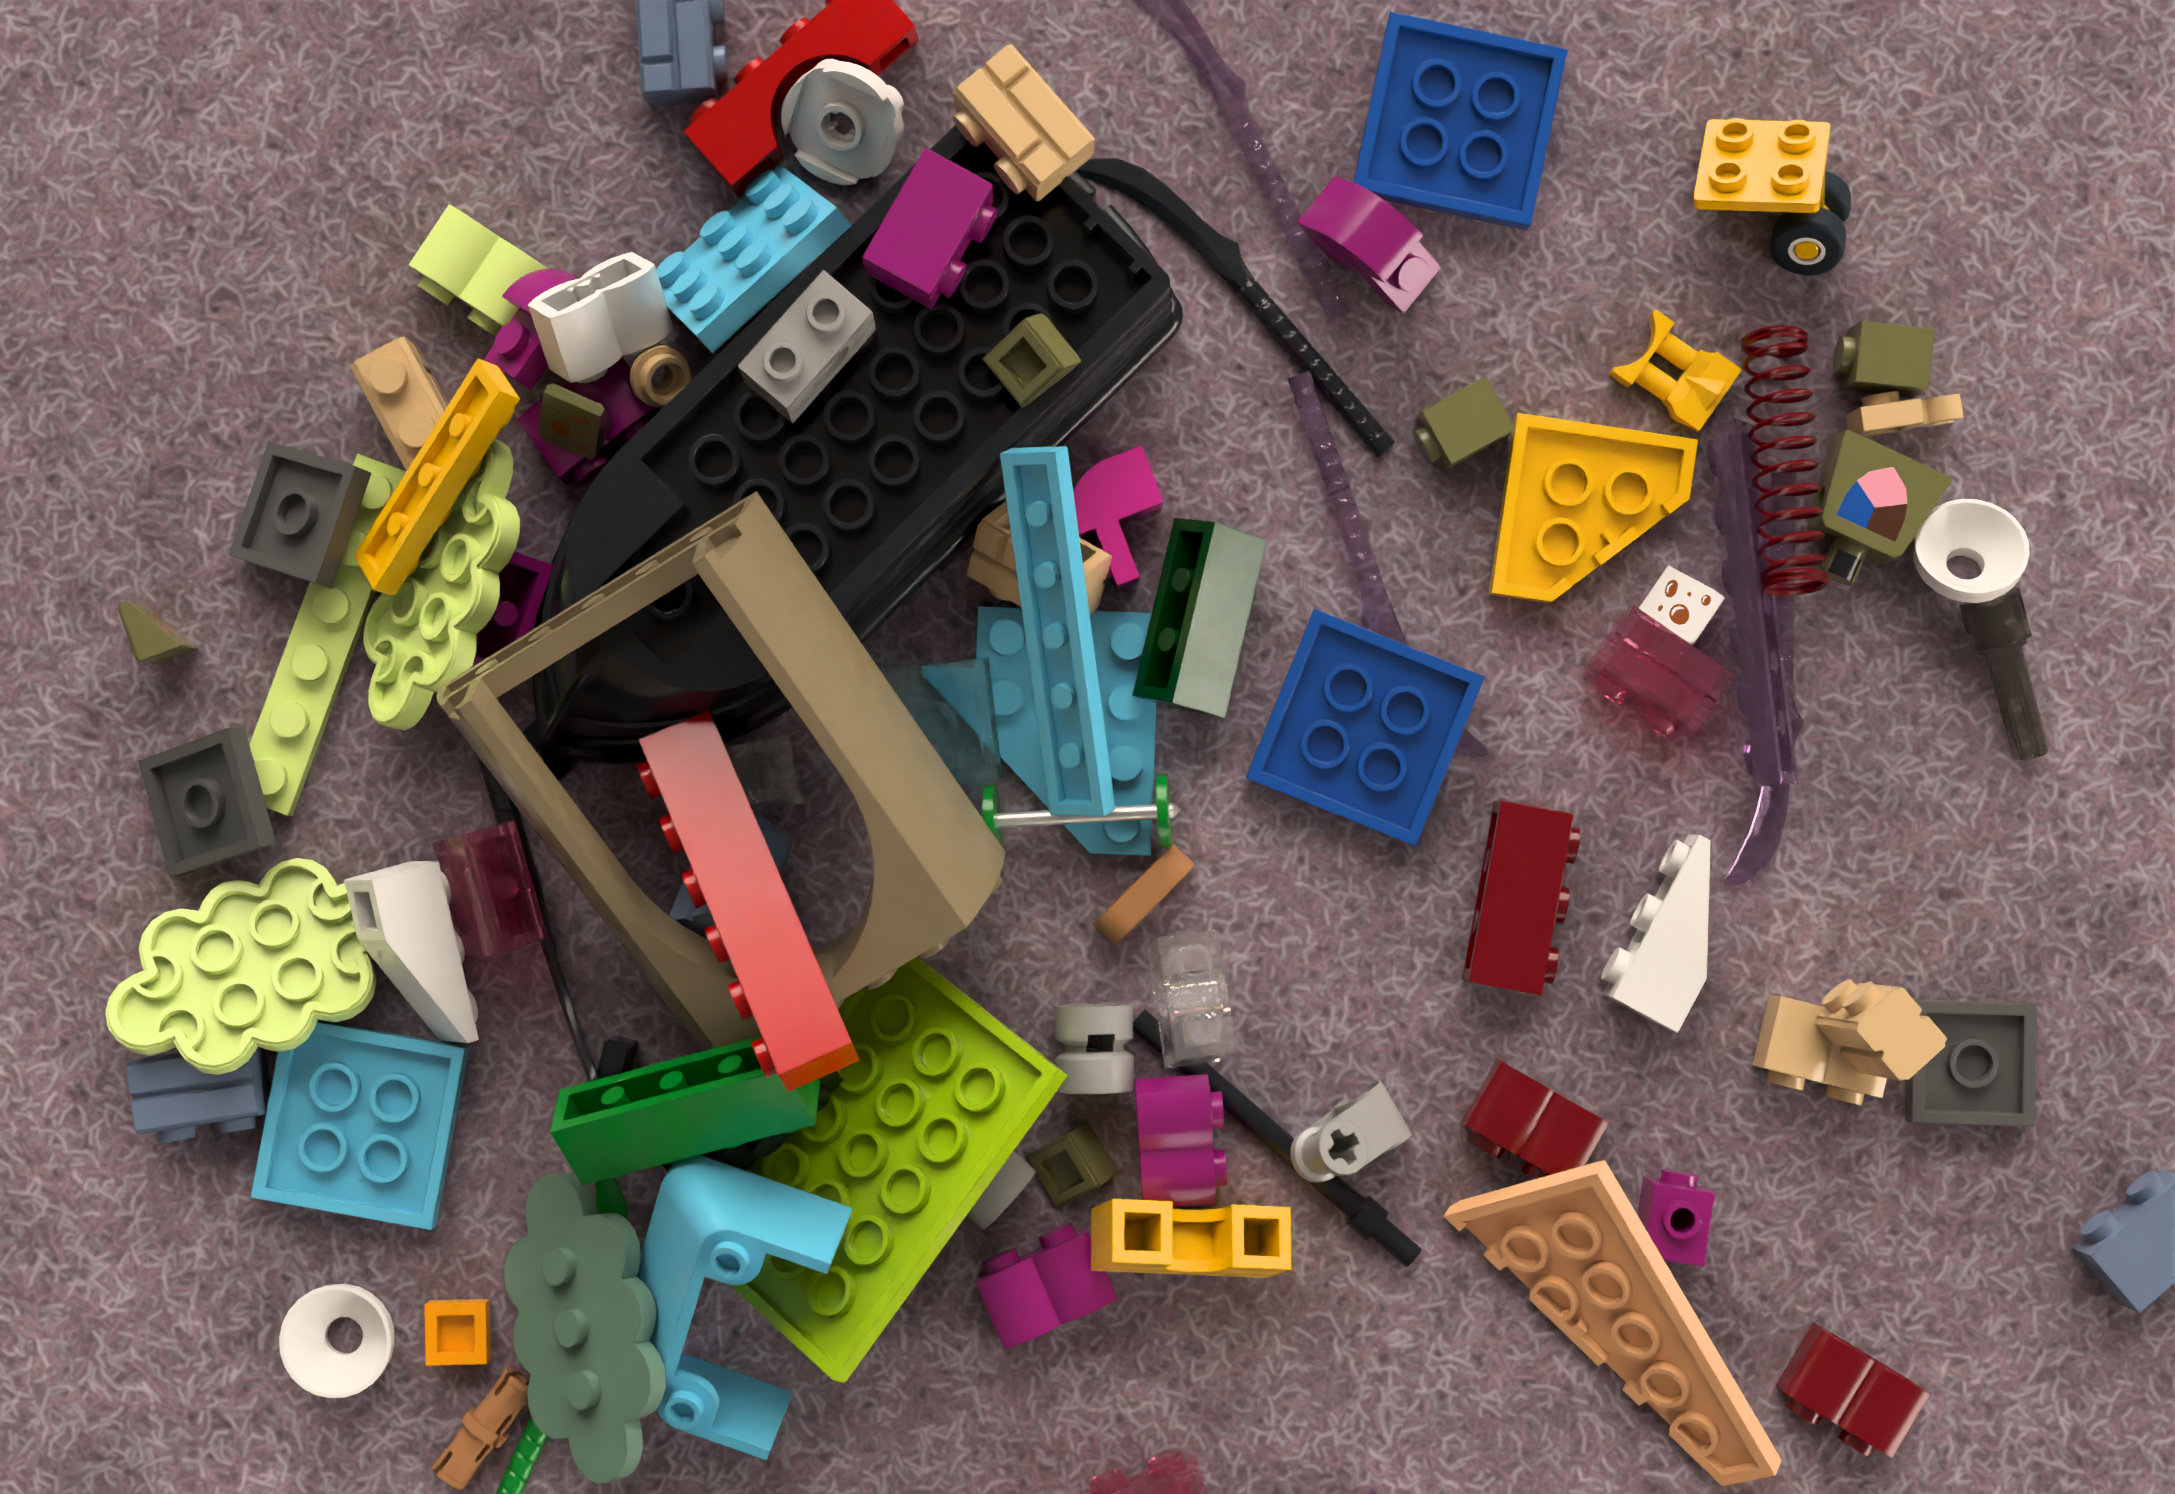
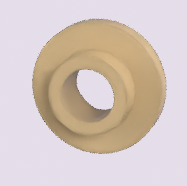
(675, 376)

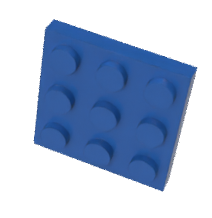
(1459, 120)
(1365, 727)

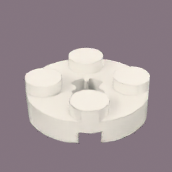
(864, 98)

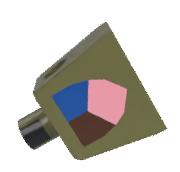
(1871, 503)

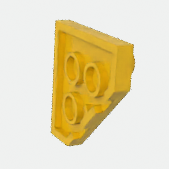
(1579, 499)

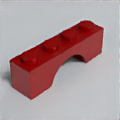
(741, 128)

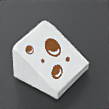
(1681, 604)

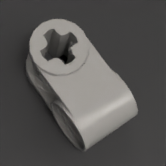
(1353, 1134)

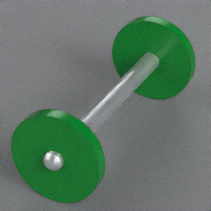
(1162, 811)

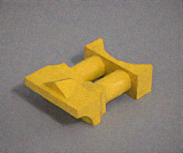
(1698, 388)

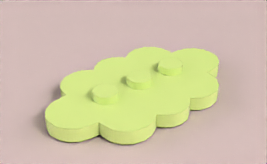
(433, 620)
(245, 971)

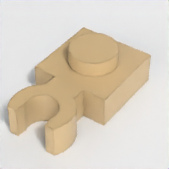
(1887, 414)

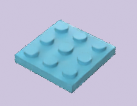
(748, 255)
(362, 1124)

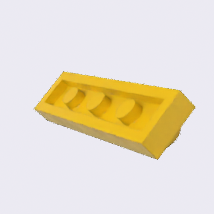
(436, 477)

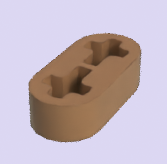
(1143, 894)

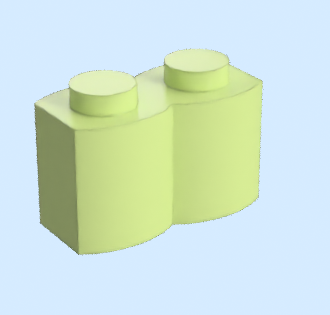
(472, 265)

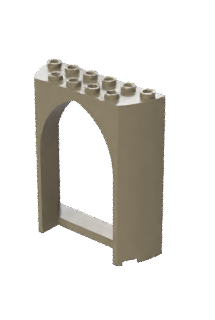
(926, 837)

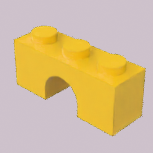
(1208, 1242)

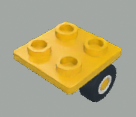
(1778, 170)

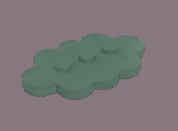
(584, 1327)

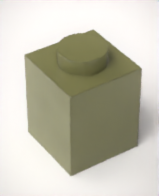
(1885, 358)
(1462, 424)

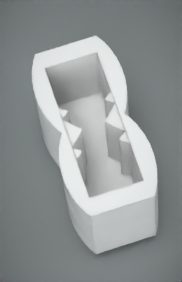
(601, 317)

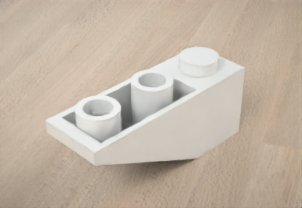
(409, 932)
(1669, 951)

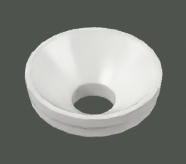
(1977, 532)
(311, 1357)

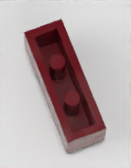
(1520, 897)

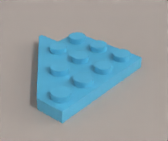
(1127, 719)

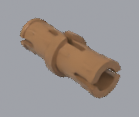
(483, 1429)

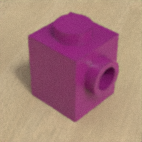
(1677, 1215)

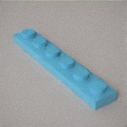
(1058, 630)

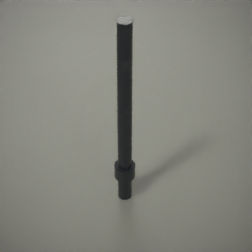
(1364, 1215)

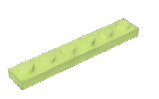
(317, 659)

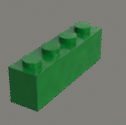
(676, 1112)

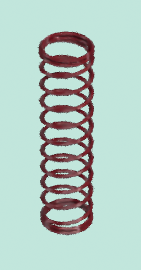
(1772, 582)

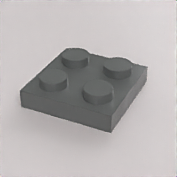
(300, 514)
(207, 801)
(1984, 1068)

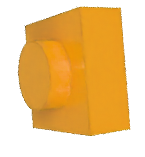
(458, 1332)

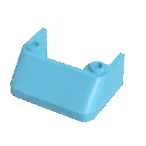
(721, 1227)

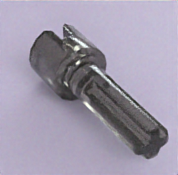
(1999, 632)

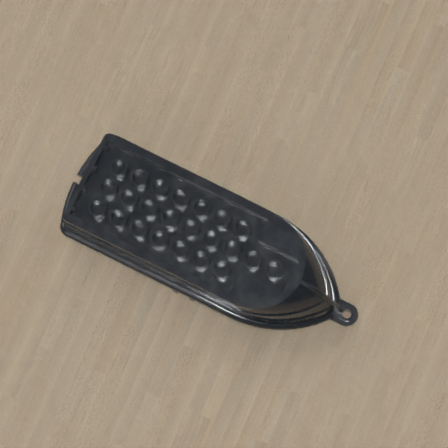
(865, 482)

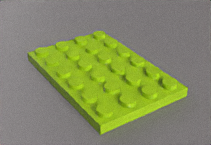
(904, 1145)

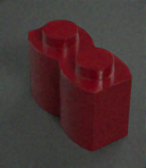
(1531, 1122)
(1852, 1391)

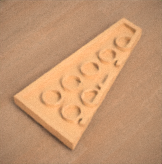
(1617, 1300)

